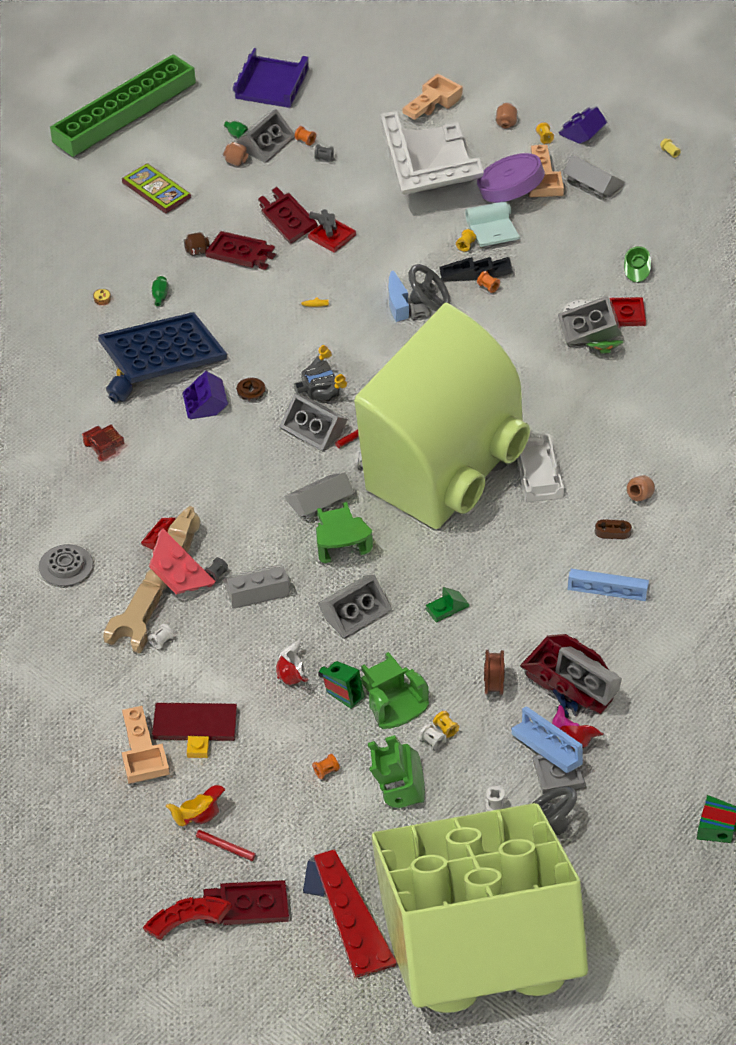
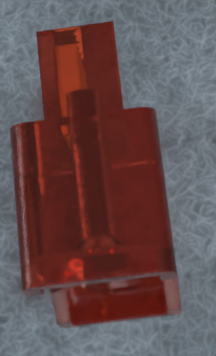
(103, 441)

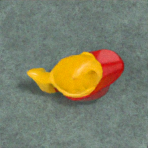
(198, 810)

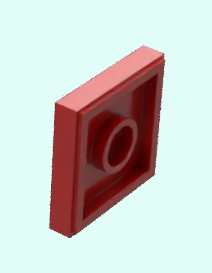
(333, 243)
(629, 311)

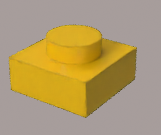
(197, 747)

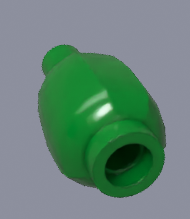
(236, 128)
(159, 290)

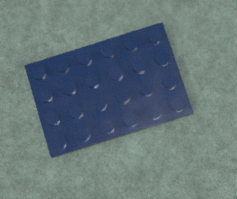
(162, 347)

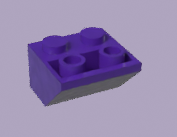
(583, 125)
(205, 396)

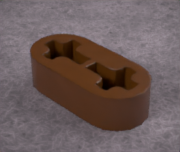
(613, 529)

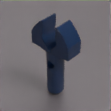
(572, 705)

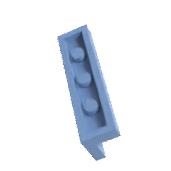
(608, 584)
(547, 743)

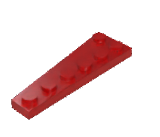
(358, 931)

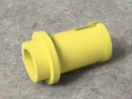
(667, 145)

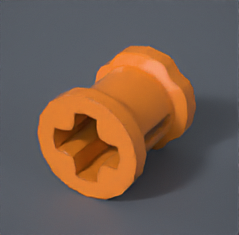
(307, 136)
(489, 282)
(326, 766)

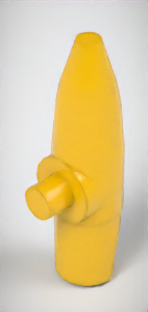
(316, 303)

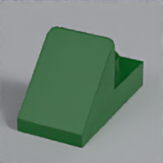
(447, 605)

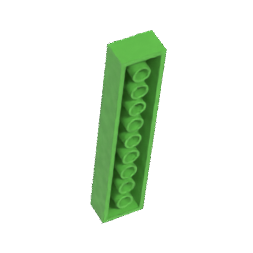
(122, 105)

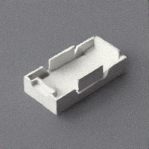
(539, 470)

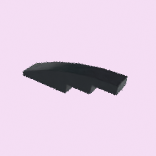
(470, 270)

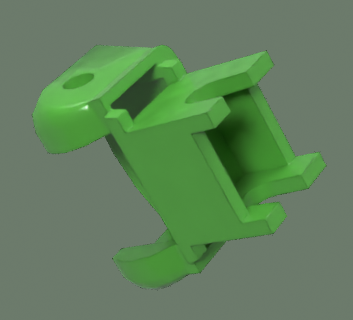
(339, 530)
(391, 698)
(396, 764)

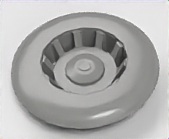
(60, 564)

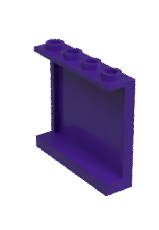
(270, 80)

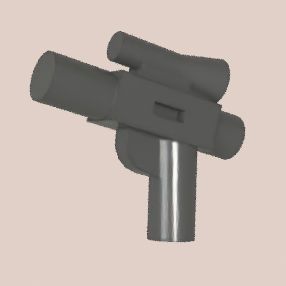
(326, 220)

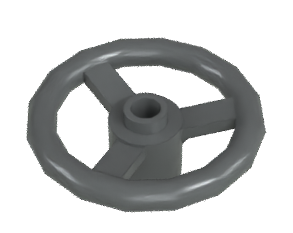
(425, 291)
(557, 813)

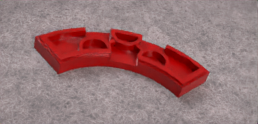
(187, 910)

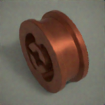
(494, 672)

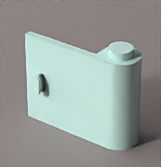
(491, 223)

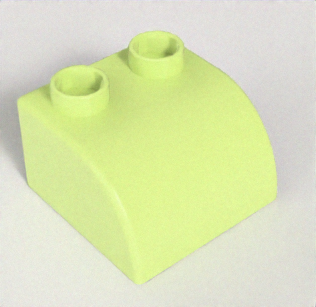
(440, 418)
(481, 907)

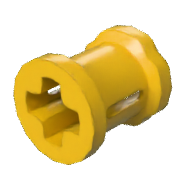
(544, 133)
(466, 239)
(446, 724)

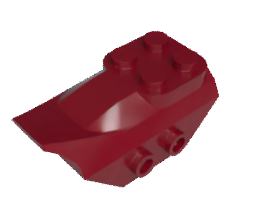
(542, 664)

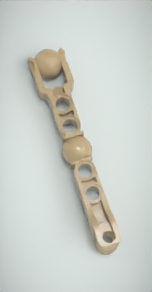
(136, 616)

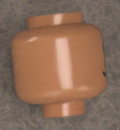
(506, 115)
(235, 154)
(640, 488)

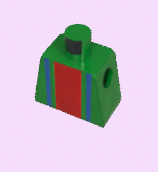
(343, 683)
(717, 821)

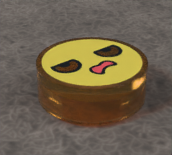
(102, 296)

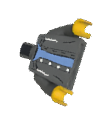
(319, 378)

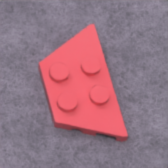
(177, 567)

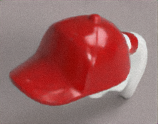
(289, 665)

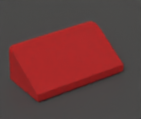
(152, 537)

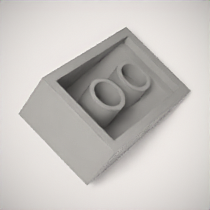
(590, 322)

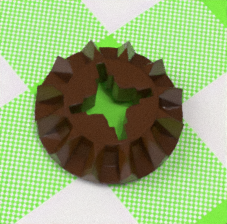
(245, 385)

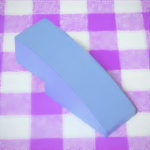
(397, 298)

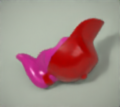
(582, 734)

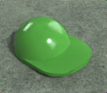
(637, 264)

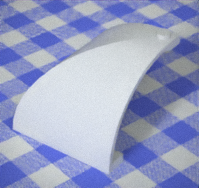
(428, 156)

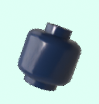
(119, 389)

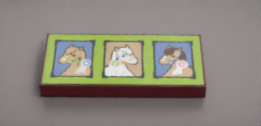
(156, 188)

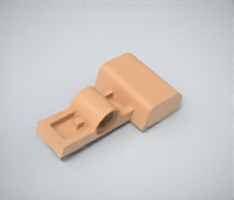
(434, 91)
(552, 182)
(143, 759)

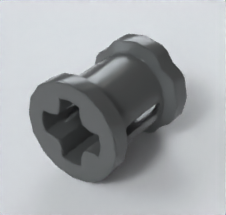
(324, 152)
(217, 568)

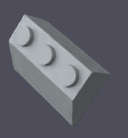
(266, 136)
(592, 177)
(312, 422)
(320, 494)
(257, 586)
(355, 605)
(587, 675)

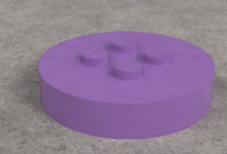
(511, 177)

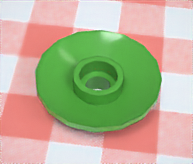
(605, 346)

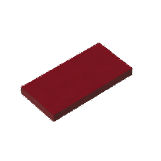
(182, 720)

